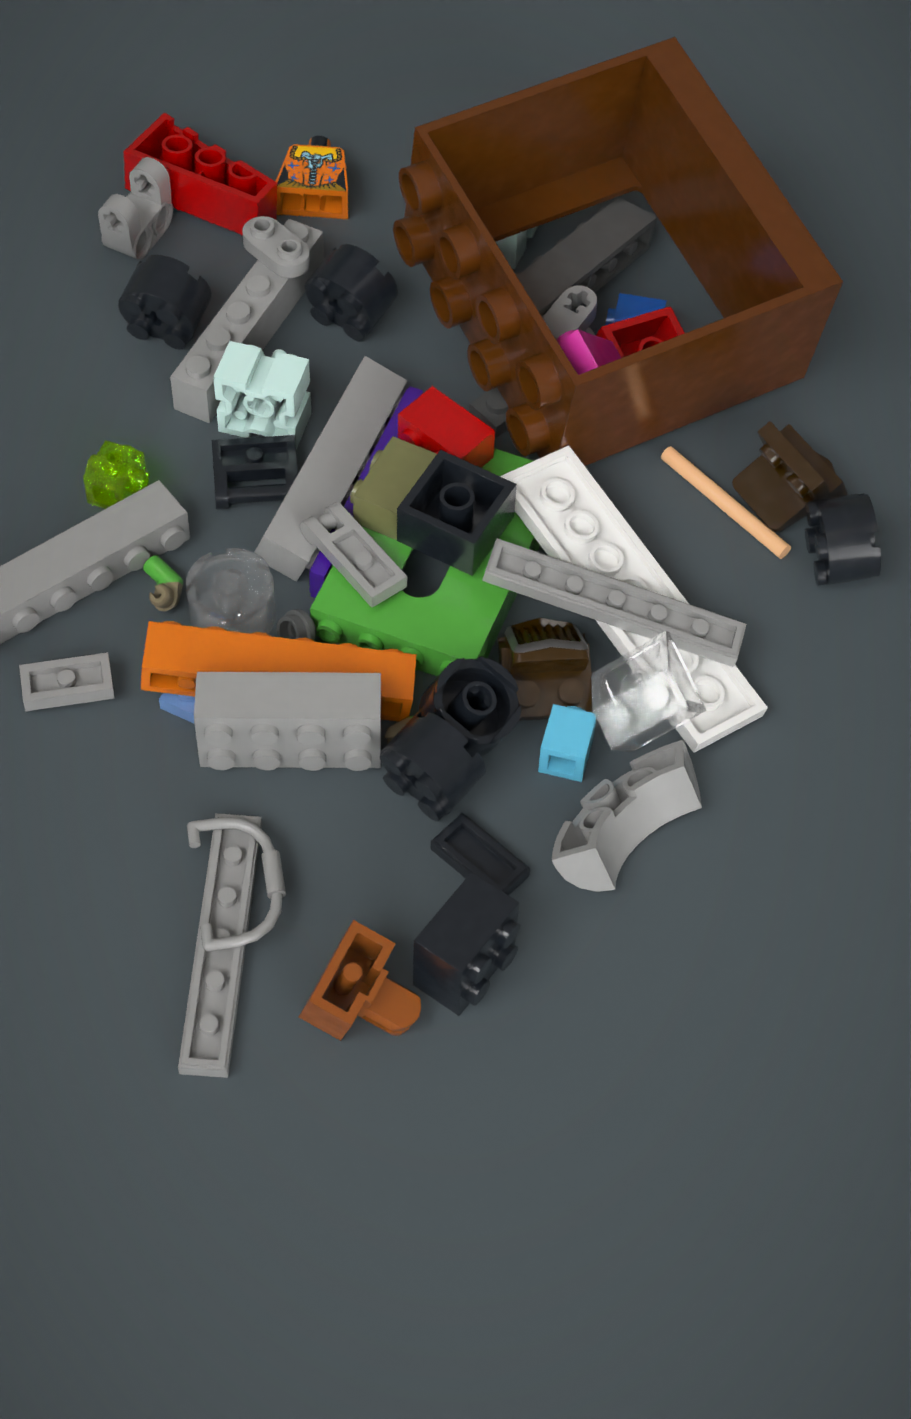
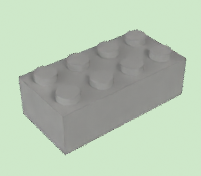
(288, 720)

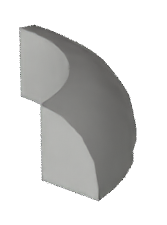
(624, 814)

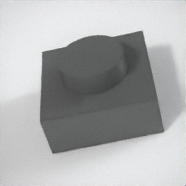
(491, 410)

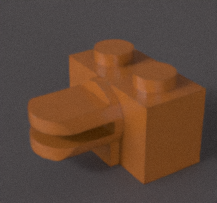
(358, 986)

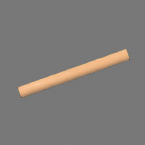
(726, 502)

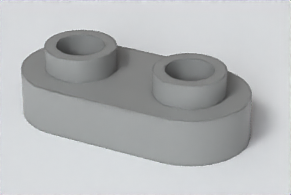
(276, 247)

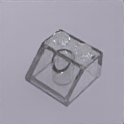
(644, 694)

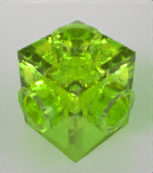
(114, 474)

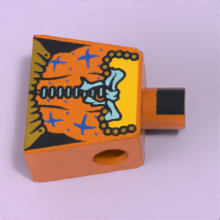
(313, 181)

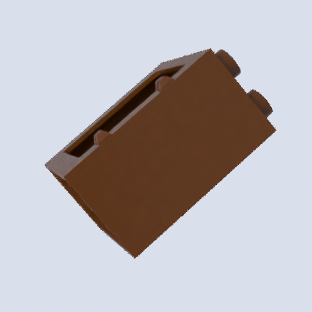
(579, 142)

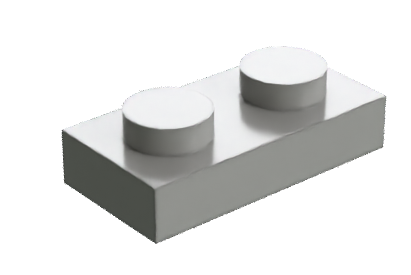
(66, 681)

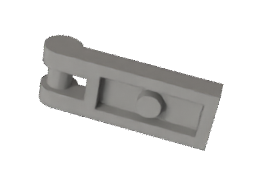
(354, 554)

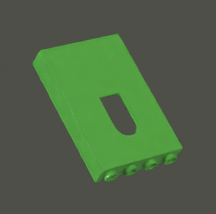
(439, 628)

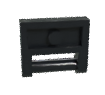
(253, 460)

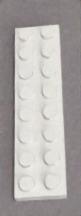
(583, 527)

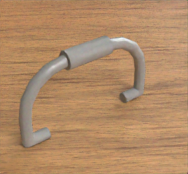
(273, 879)

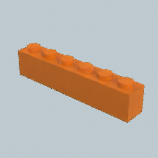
(179, 651)

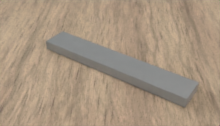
(614, 602)
(218, 973)

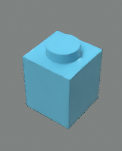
(567, 742)

